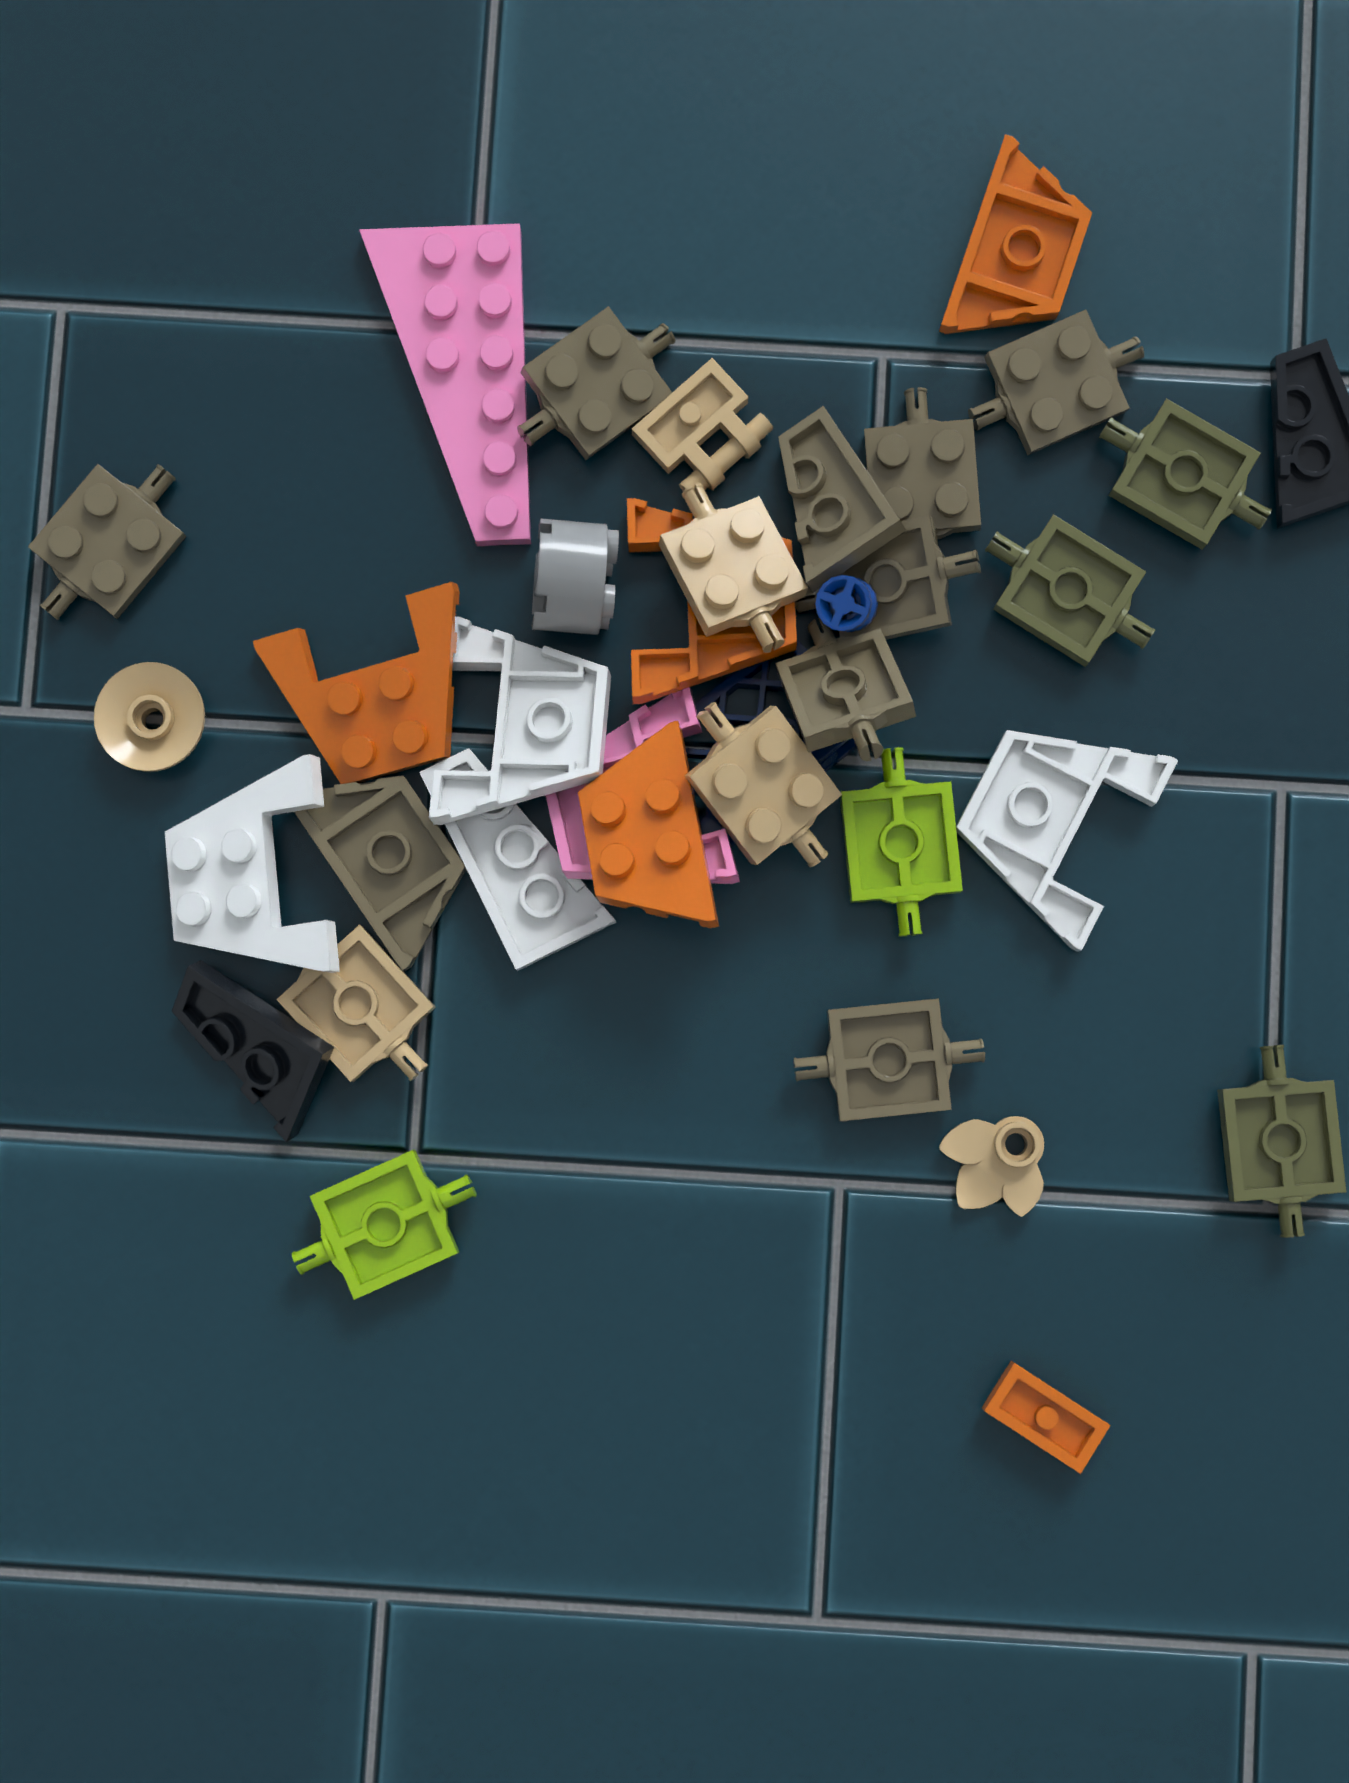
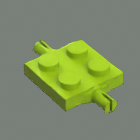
(901, 842)
(384, 1224)

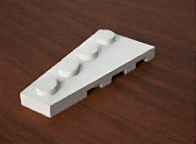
(521, 878)

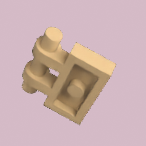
(692, 416)

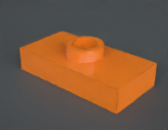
(1045, 1417)

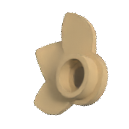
(990, 1170)

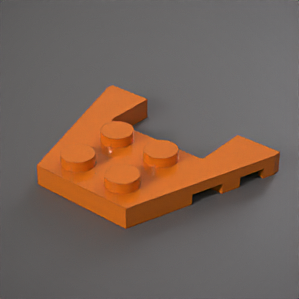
(674, 669)
(380, 714)

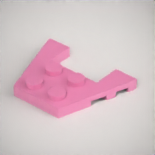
(642, 724)

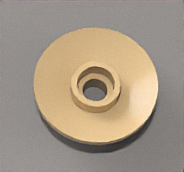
(127, 702)

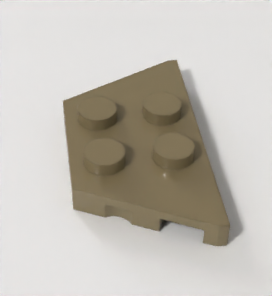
(387, 859)

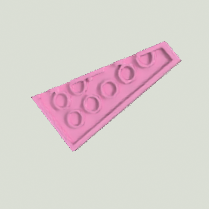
(464, 337)

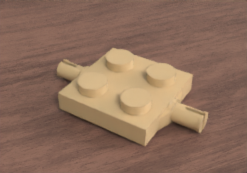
(733, 567)
(763, 784)
(361, 1009)

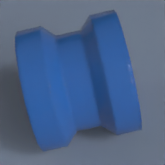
(836, 600)

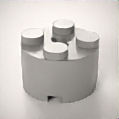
(572, 577)

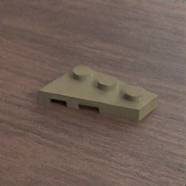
(834, 499)

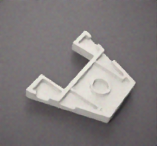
(545, 730)
(1033, 807)
(227, 873)

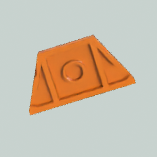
(1018, 248)
(648, 833)

